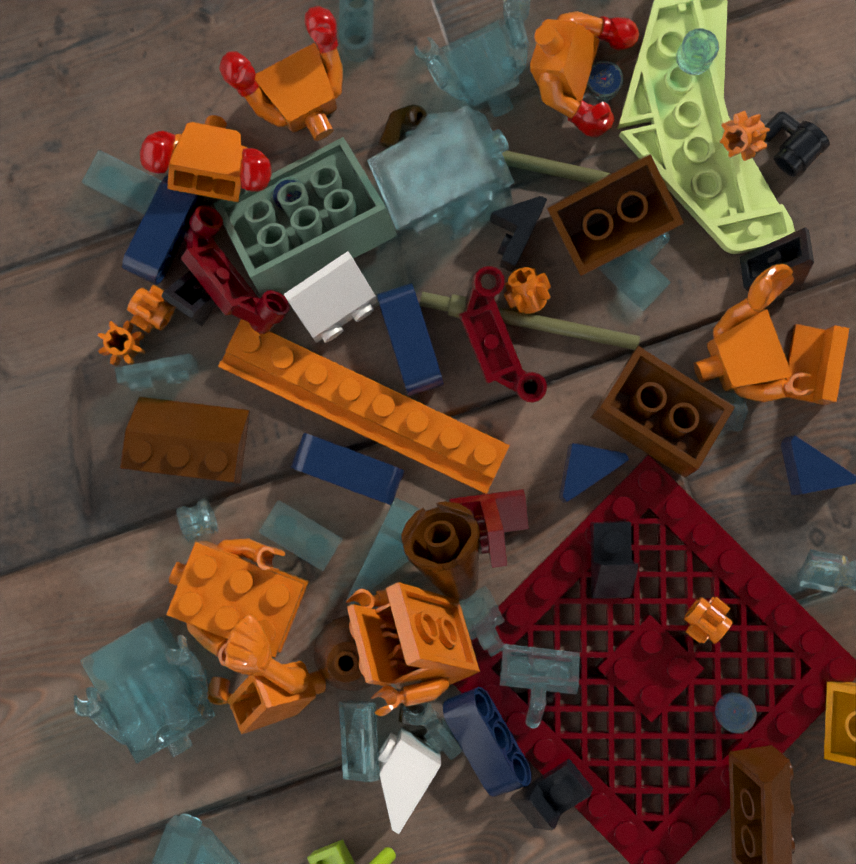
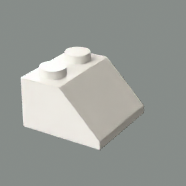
(332, 298)
(405, 774)

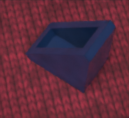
(585, 467)
(810, 469)

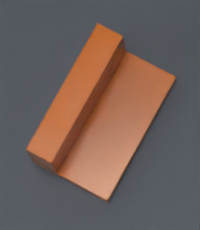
(822, 356)

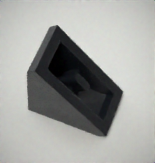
(790, 250)
(190, 298)

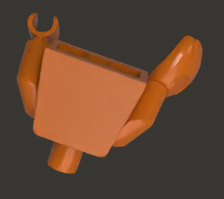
(747, 347)
(271, 689)

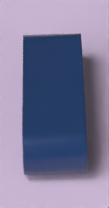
(160, 233)
(410, 339)
(347, 469)
(487, 742)

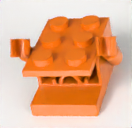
(227, 584)
(410, 643)

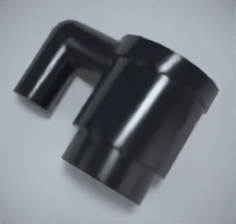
(802, 145)

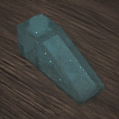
(387, 550)
(191, 843)

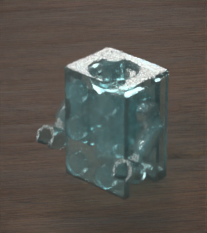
(443, 170)
(147, 691)

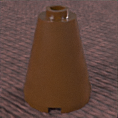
(445, 548)
(330, 645)

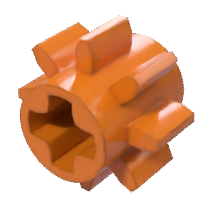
(744, 135)
(527, 290)
(150, 309)
(131, 346)
(708, 620)

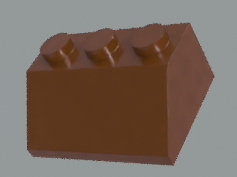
(615, 214)
(663, 412)
(186, 440)
(761, 806)

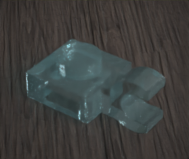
(827, 571)
(481, 619)
(439, 734)

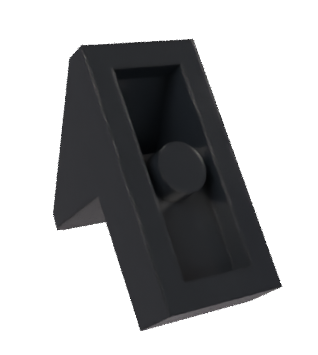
(521, 221)
(611, 560)
(552, 795)

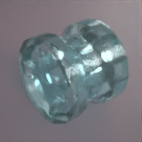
(699, 43)
(197, 520)

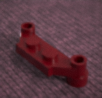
(223, 280)
(491, 340)

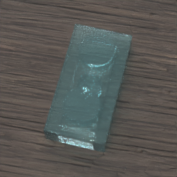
(121, 182)
(141, 375)
(300, 535)
(359, 740)

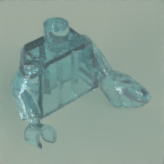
(484, 61)

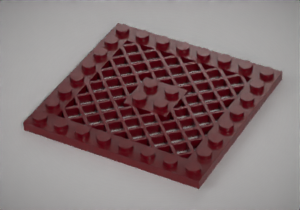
(655, 668)

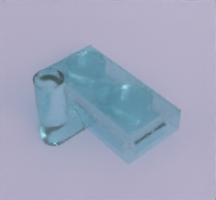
(636, 274)
(541, 672)

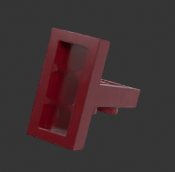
(495, 515)

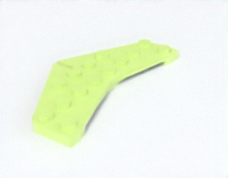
(686, 131)

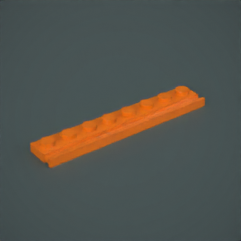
(364, 406)

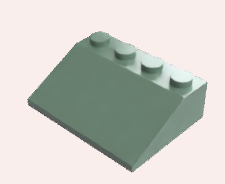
(328, 219)

